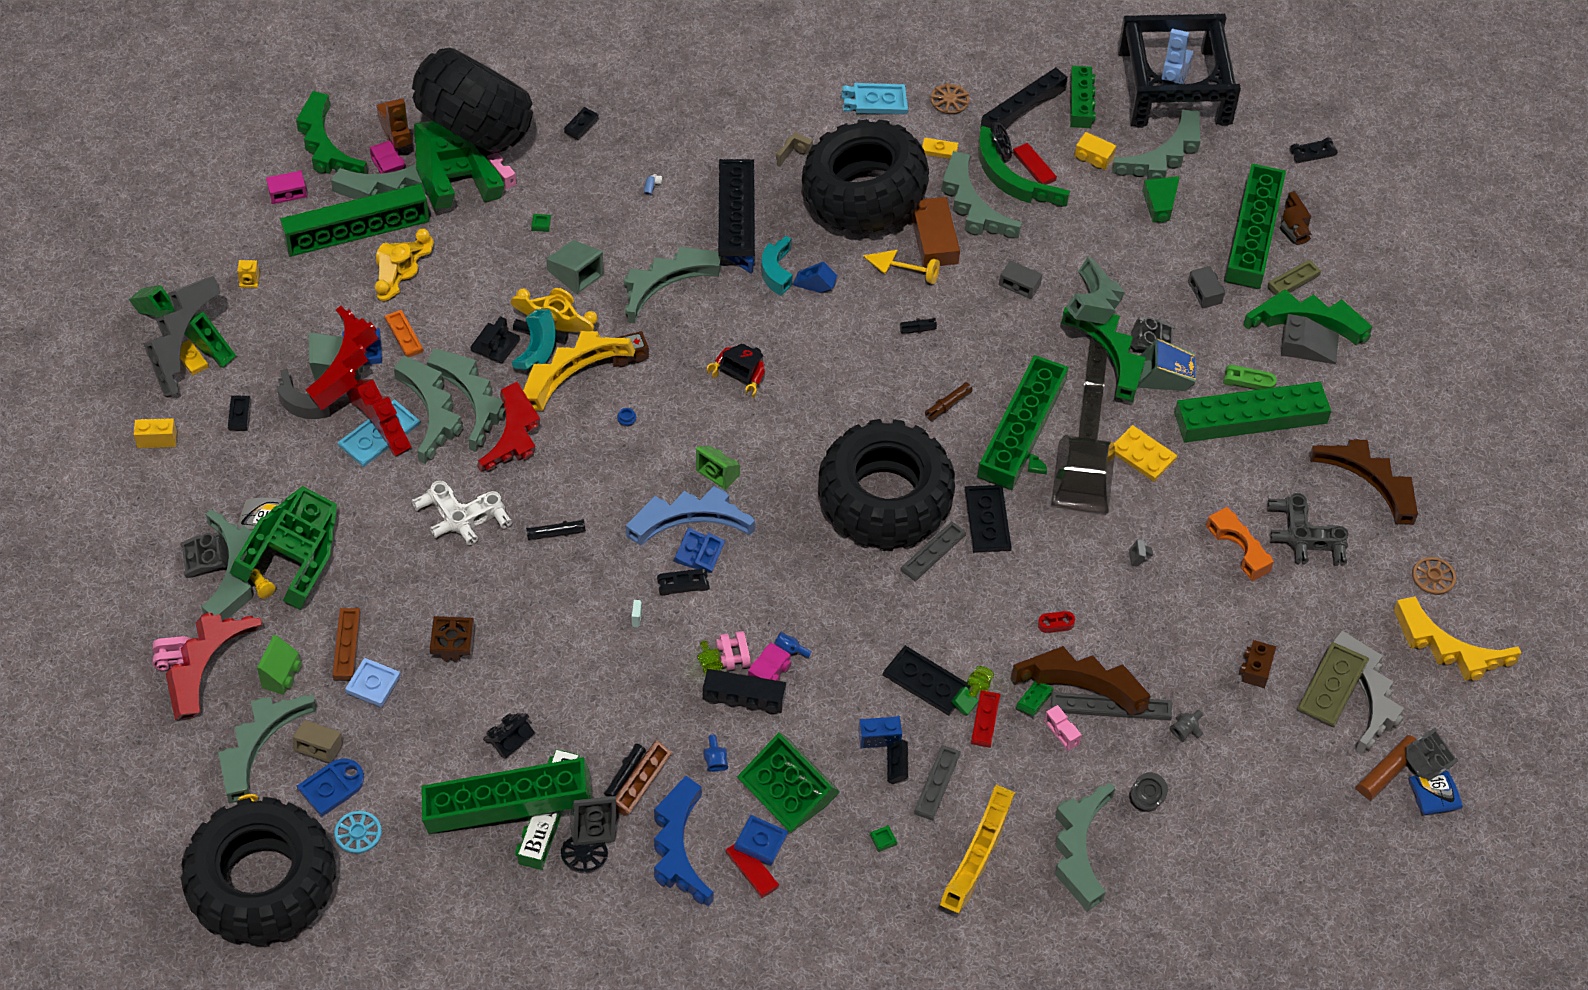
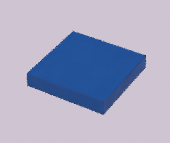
(761, 840)

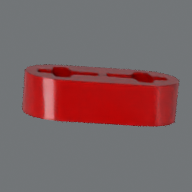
(1056, 621)

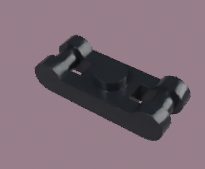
(1313, 150)
(683, 581)

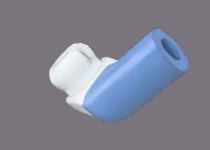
(651, 181)

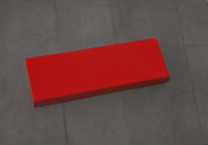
(1034, 164)
(985, 719)
(753, 871)

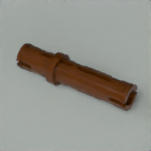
(944, 404)

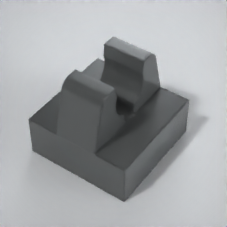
(1139, 552)

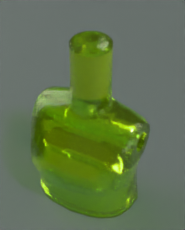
(709, 658)
(980, 680)

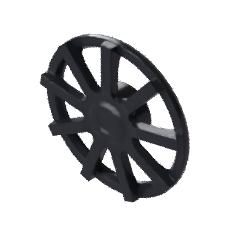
(1001, 140)
(583, 854)

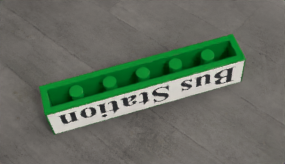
(541, 829)

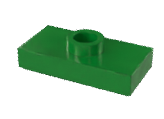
(1034, 698)

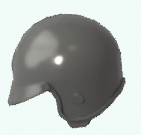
(1149, 791)

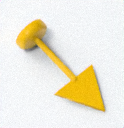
(884, 259)

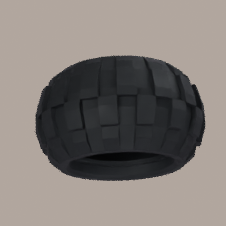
(472, 100)

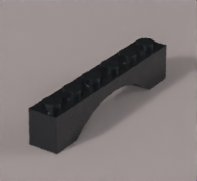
(1045, 87)

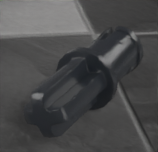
(918, 325)

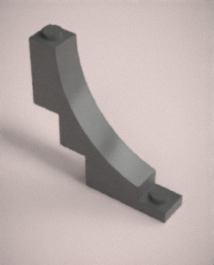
(165, 350)

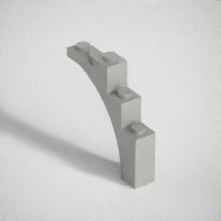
(1377, 690)

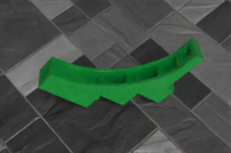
(326, 155)
(1128, 365)

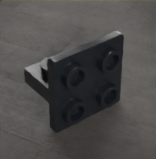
(495, 341)
(510, 733)

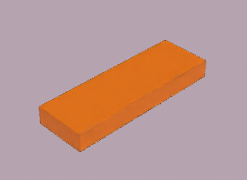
(403, 333)

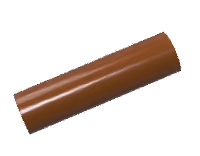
(1385, 770)
(641, 777)

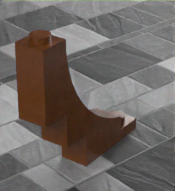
(1062, 668)

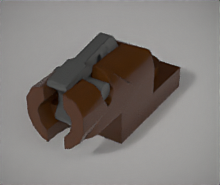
(1296, 219)

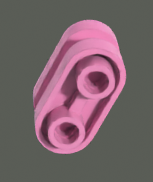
(724, 644)
(168, 652)

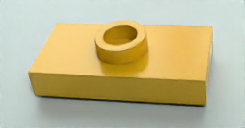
(939, 148)
(192, 358)

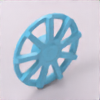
(357, 832)

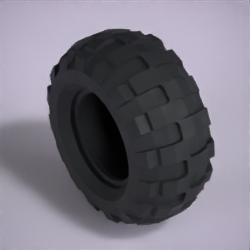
(869, 202)
(884, 519)
(268, 913)

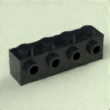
(744, 691)

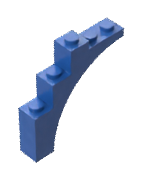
(675, 866)

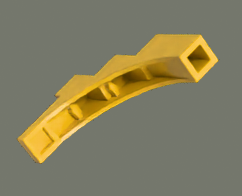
(588, 349)
(1471, 660)
(974, 863)

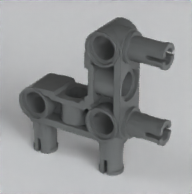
(1304, 535)

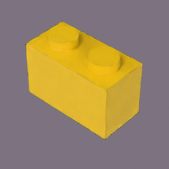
(1095, 151)
(155, 433)

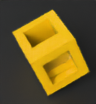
(248, 274)

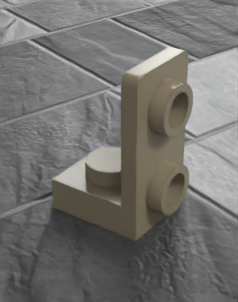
(797, 142)

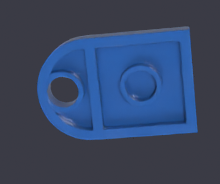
(331, 785)

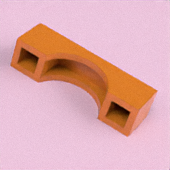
(1226, 526)

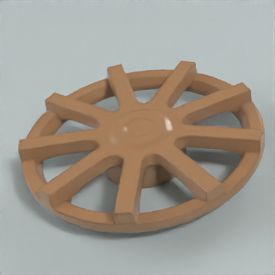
(950, 98)
(1434, 575)

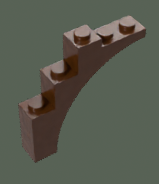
(1377, 471)

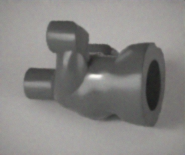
(1186, 724)

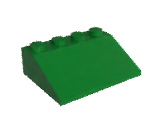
(788, 783)

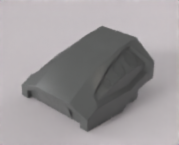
(1148, 330)
(204, 553)
(1430, 755)

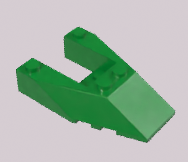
(446, 155)
(300, 530)

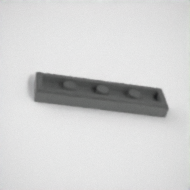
(933, 551)
(937, 782)

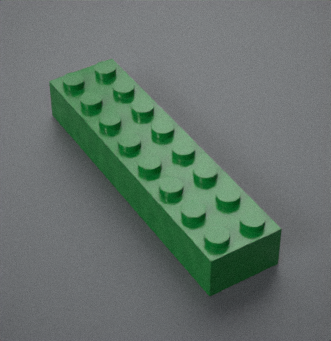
(355, 220)
(1255, 226)
(1252, 411)
(1022, 422)
(504, 795)

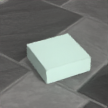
(636, 613)

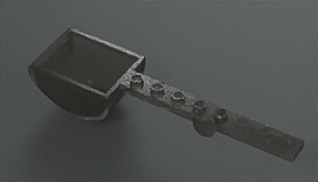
(1083, 461)

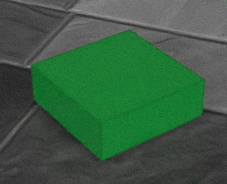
(541, 222)
(964, 701)
(883, 838)

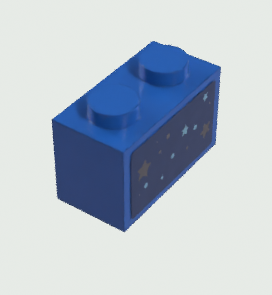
(879, 731)

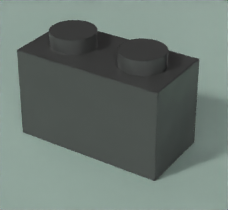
(1020, 279)
(1206, 287)

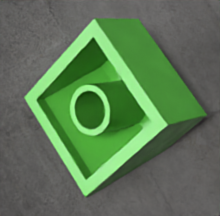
(716, 466)
(278, 666)

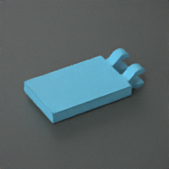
(875, 98)

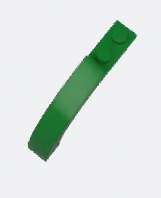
(1011, 182)

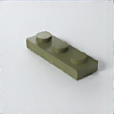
(1295, 277)

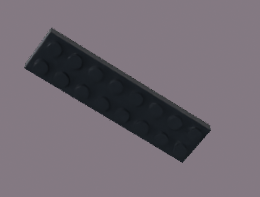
(736, 208)

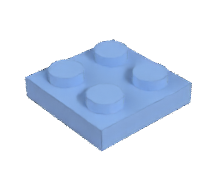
(372, 682)

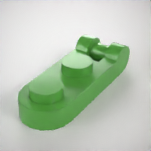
(1249, 377)

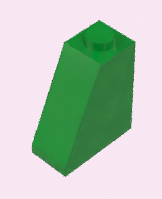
(1160, 197)

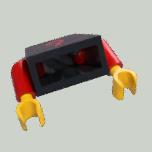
(742, 362)

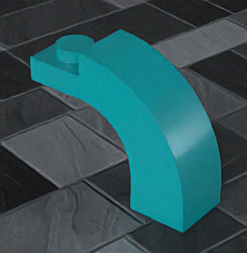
(772, 273)
(541, 340)

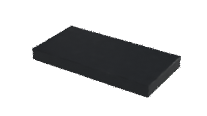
(987, 518)
(925, 679)

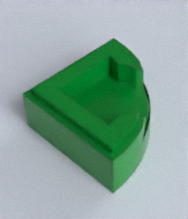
(1036, 465)

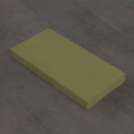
(1333, 684)

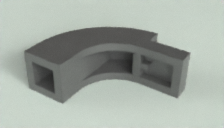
(296, 402)

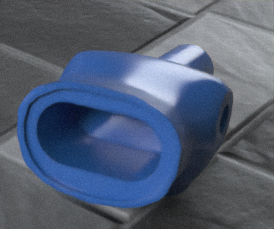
(791, 645)
(715, 756)

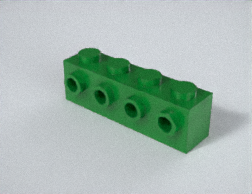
(1082, 97)

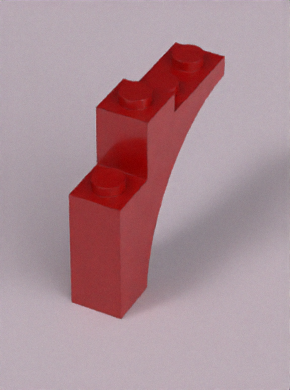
(381, 412)
(515, 439)

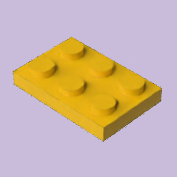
(1144, 453)

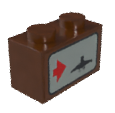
(641, 350)

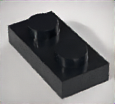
(581, 123)
(239, 413)
(897, 761)

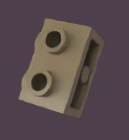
(317, 741)

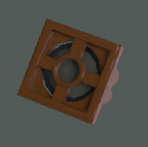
(452, 639)

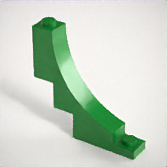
(1337, 318)
(199, 330)

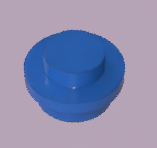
(626, 416)

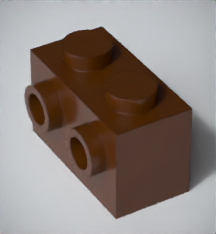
(1258, 664)

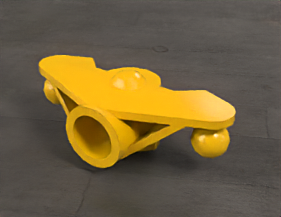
(399, 263)
(560, 306)

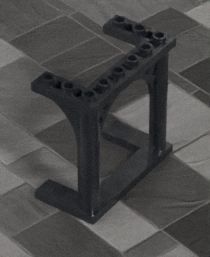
(1214, 42)

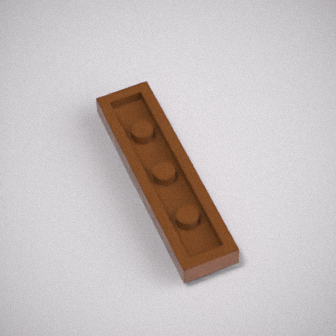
(346, 643)

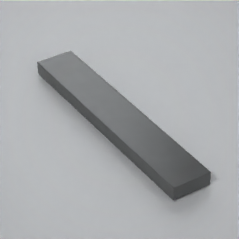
(1104, 706)

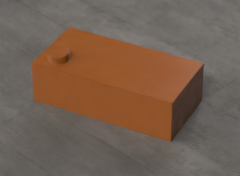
(935, 232)

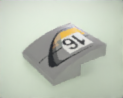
(255, 509)

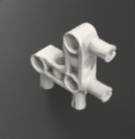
(469, 515)

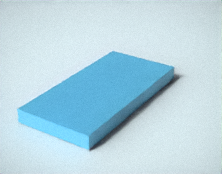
(367, 443)

